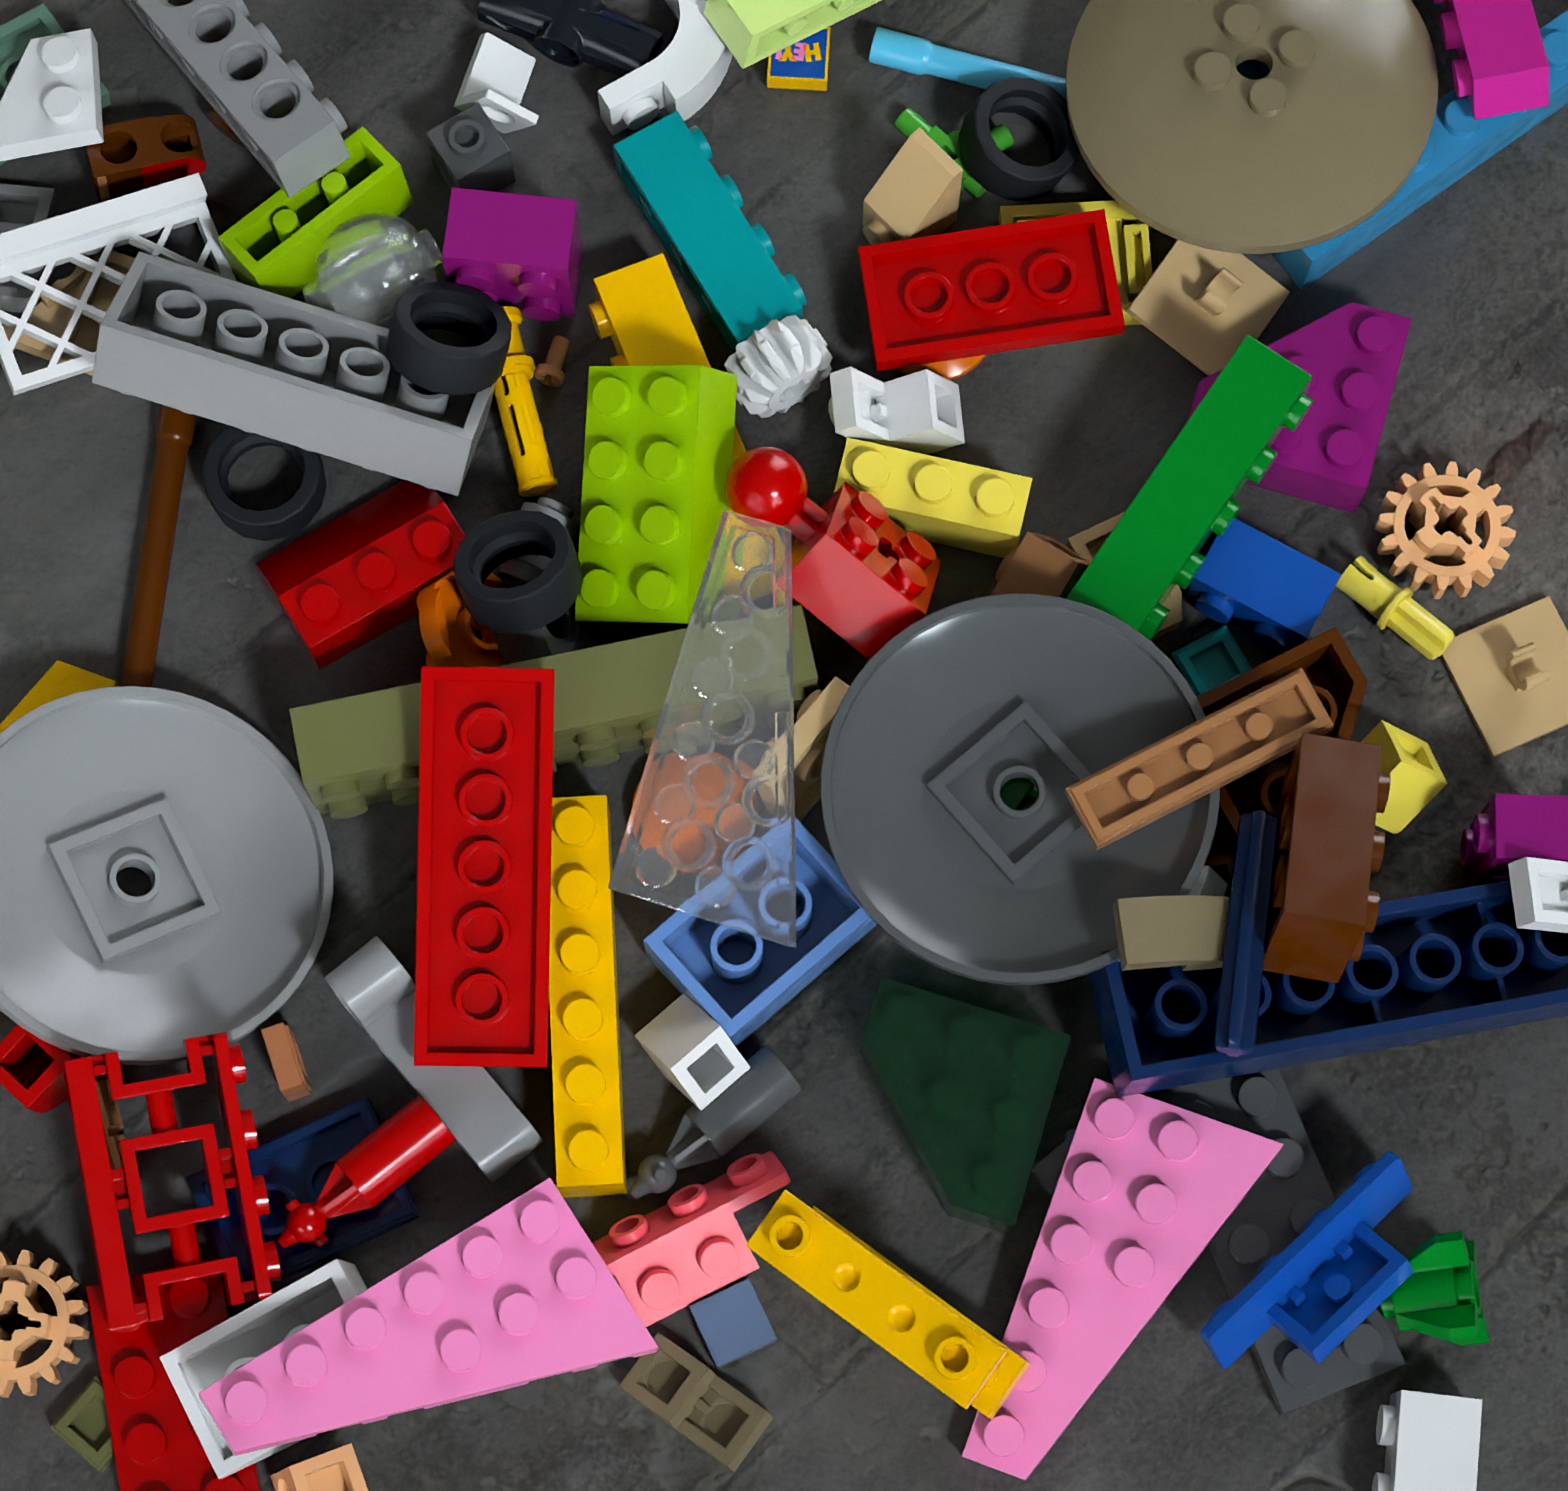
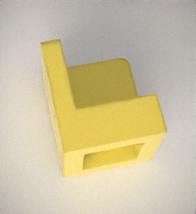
(1412, 771)

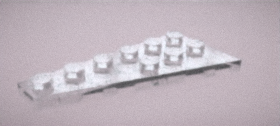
(719, 779)

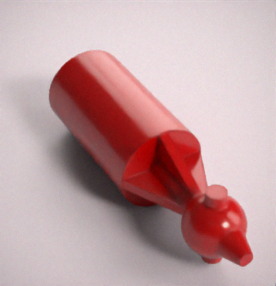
(371, 1171)

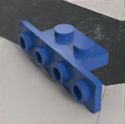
(1325, 1277)

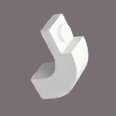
(677, 79)

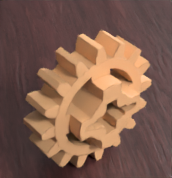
(1431, 509)
(22, 1297)

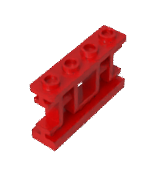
(120, 1188)

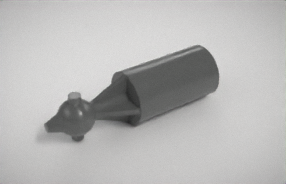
(722, 1123)

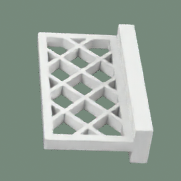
(85, 233)

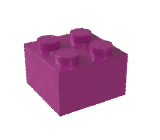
(516, 250)

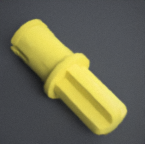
(1395, 608)

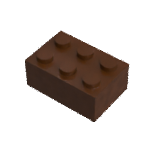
(1325, 857)

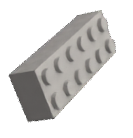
(282, 373)

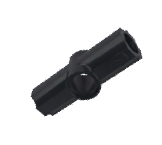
(576, 32)

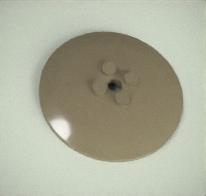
(1242, 157)

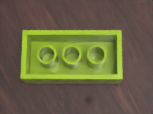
(652, 490)

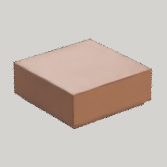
(287, 1061)

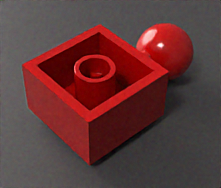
(847, 556)

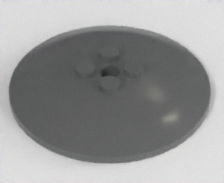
(935, 735)

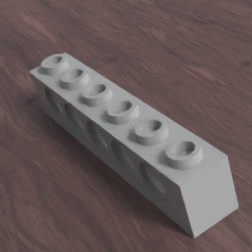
(250, 86)

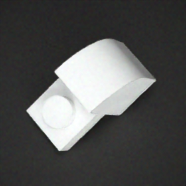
(905, 413)

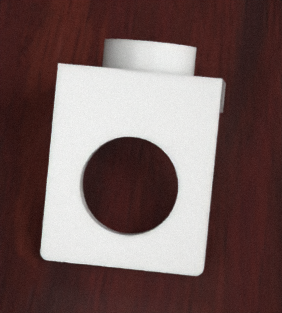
(498, 82)

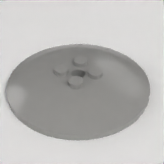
(229, 858)

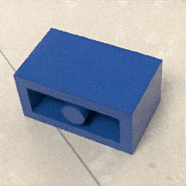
(1262, 587)

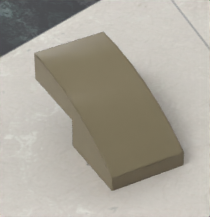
(1171, 931)
(696, 1402)

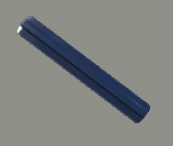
(1246, 934)

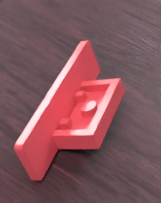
(690, 1242)

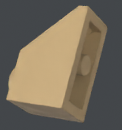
(914, 194)

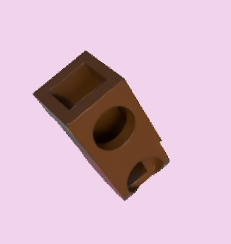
(145, 154)

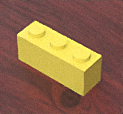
(939, 496)

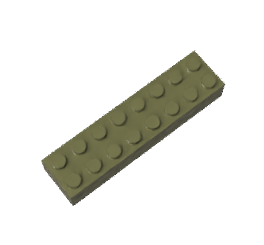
(604, 705)

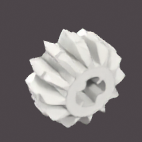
(779, 366)

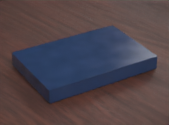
(298, 1168)

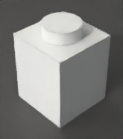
(692, 1051)

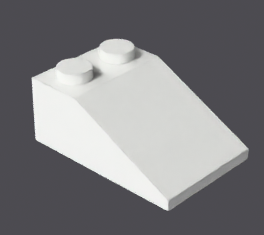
(244, 1338)

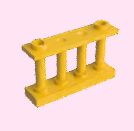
(888, 1305)

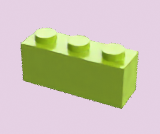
(282, 237)

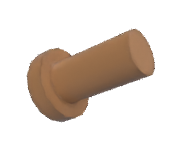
(550, 372)

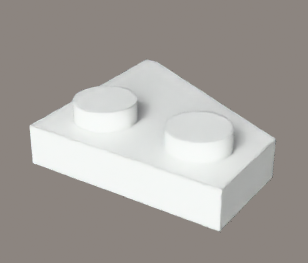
(53, 97)

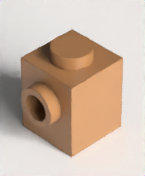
(1039, 568)

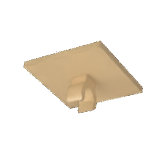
(1207, 303)
(1513, 675)

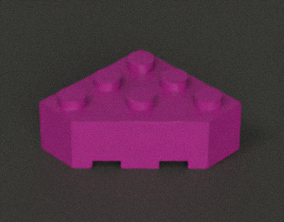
(1353, 374)

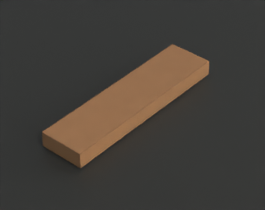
(1198, 759)

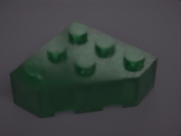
(965, 1094)

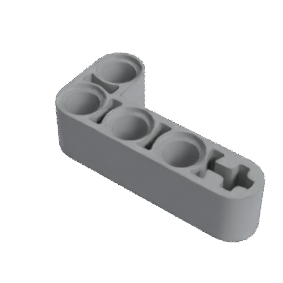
(464, 1097)

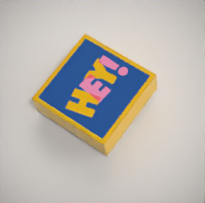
(801, 64)

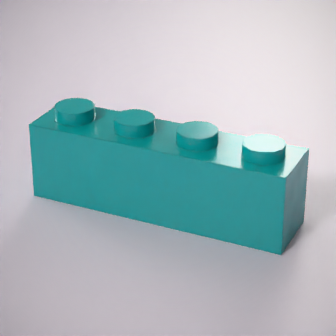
(705, 230)

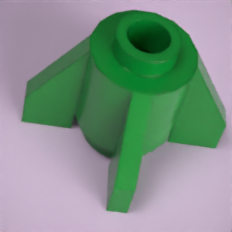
(1441, 1292)

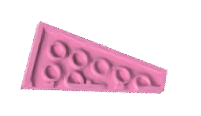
(1120, 1233)
(467, 1319)

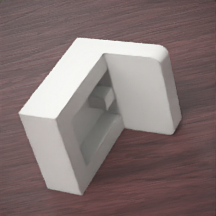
(1540, 894)

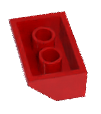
(363, 569)

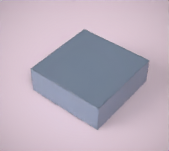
(733, 1323)

